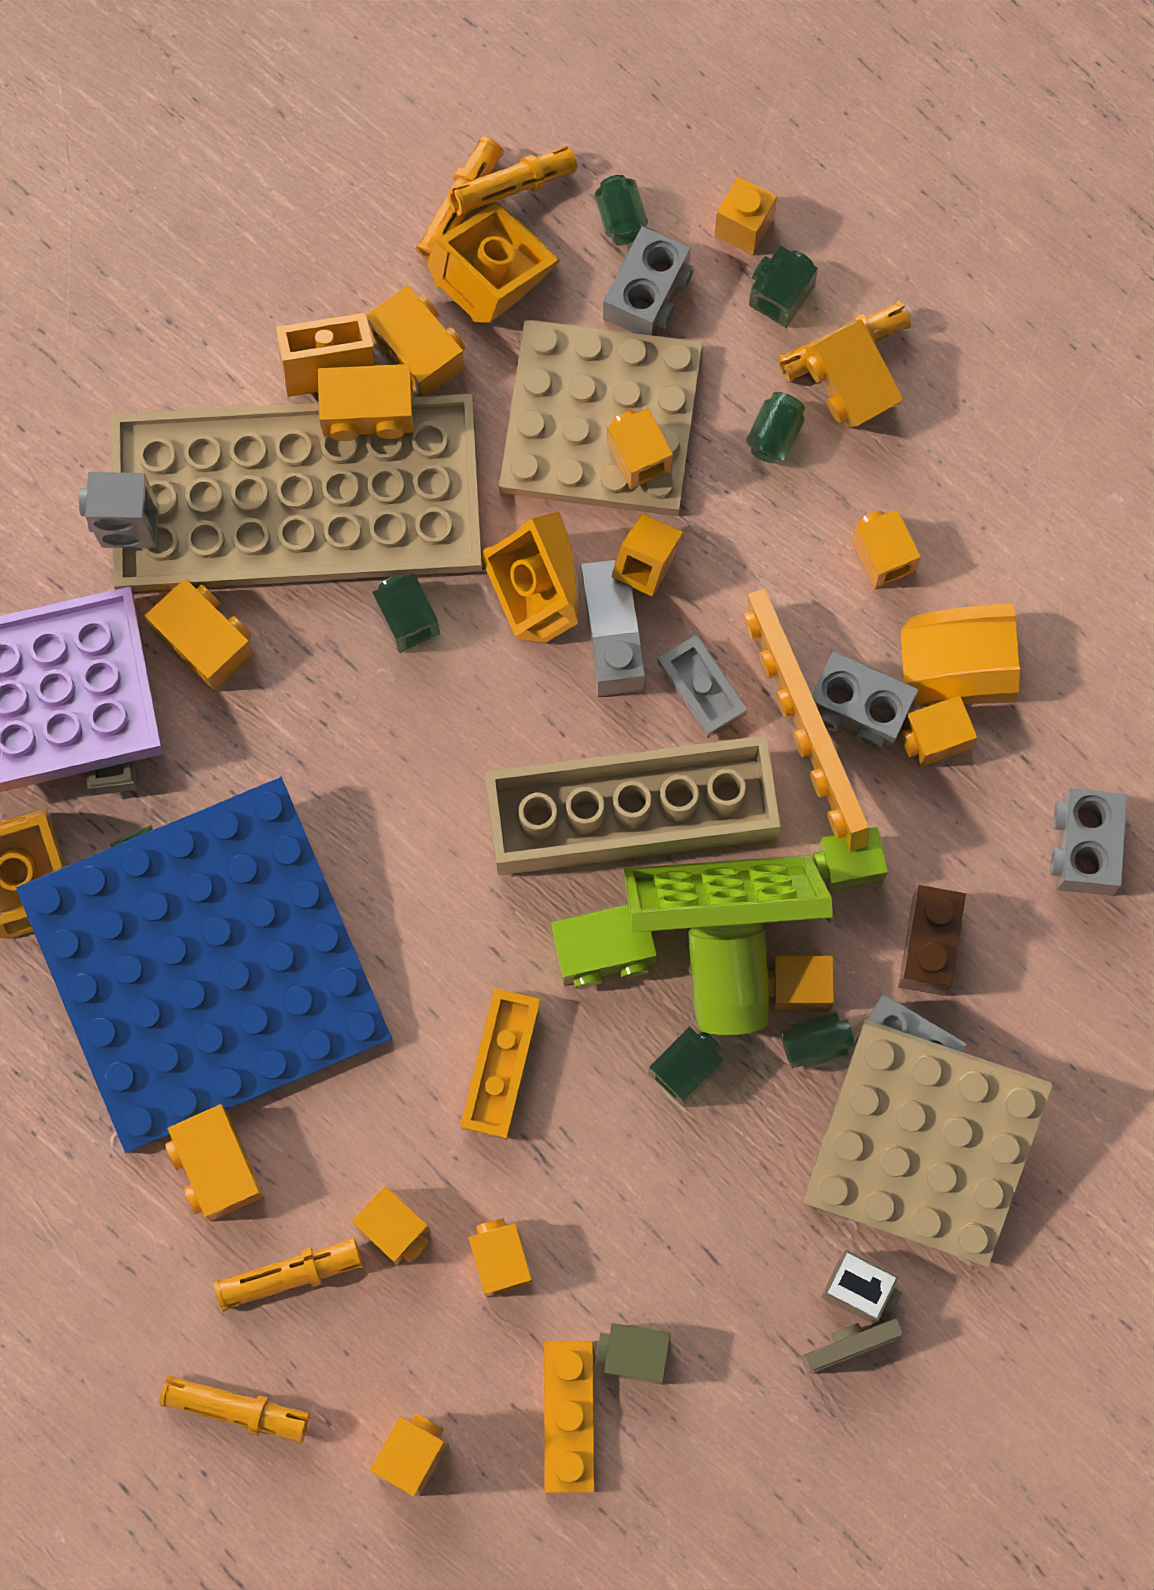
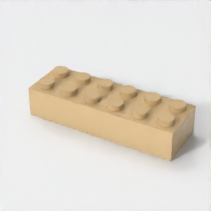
(632, 805)

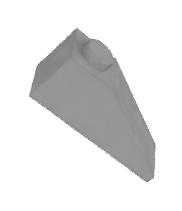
(612, 631)

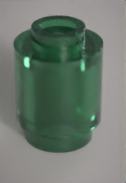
(620, 209)
(776, 427)
(817, 1041)

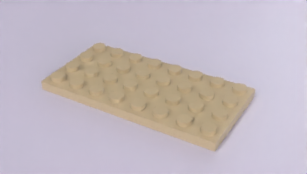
(277, 502)

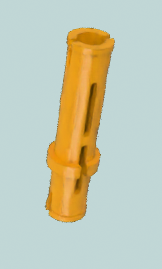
(478, 165)
(528, 174)
(879, 324)
(288, 1274)
(247, 1412)

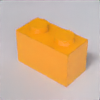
(411, 334)
(322, 344)
(852, 374)
(366, 401)
(200, 633)
(214, 1163)
(410, 1454)

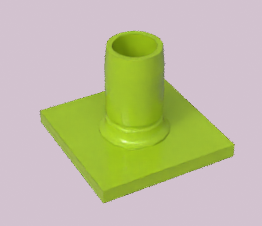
(726, 938)

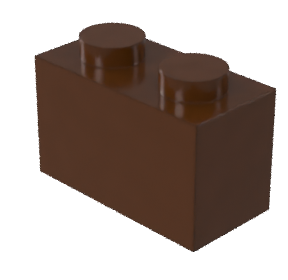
(932, 940)

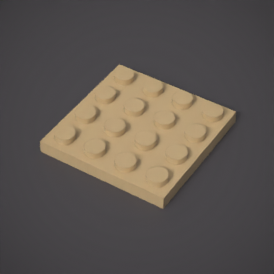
(570, 391)
(927, 1142)

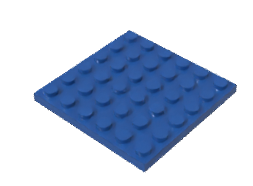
(203, 963)

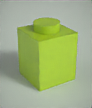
(850, 869)

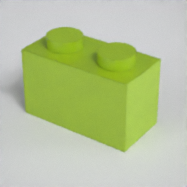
(601, 946)

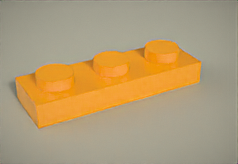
(500, 1064)
(568, 1417)

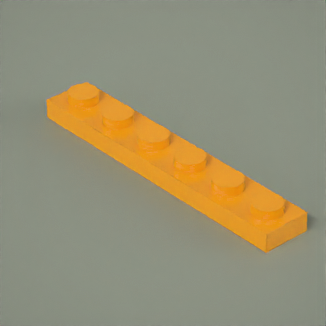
(811, 734)

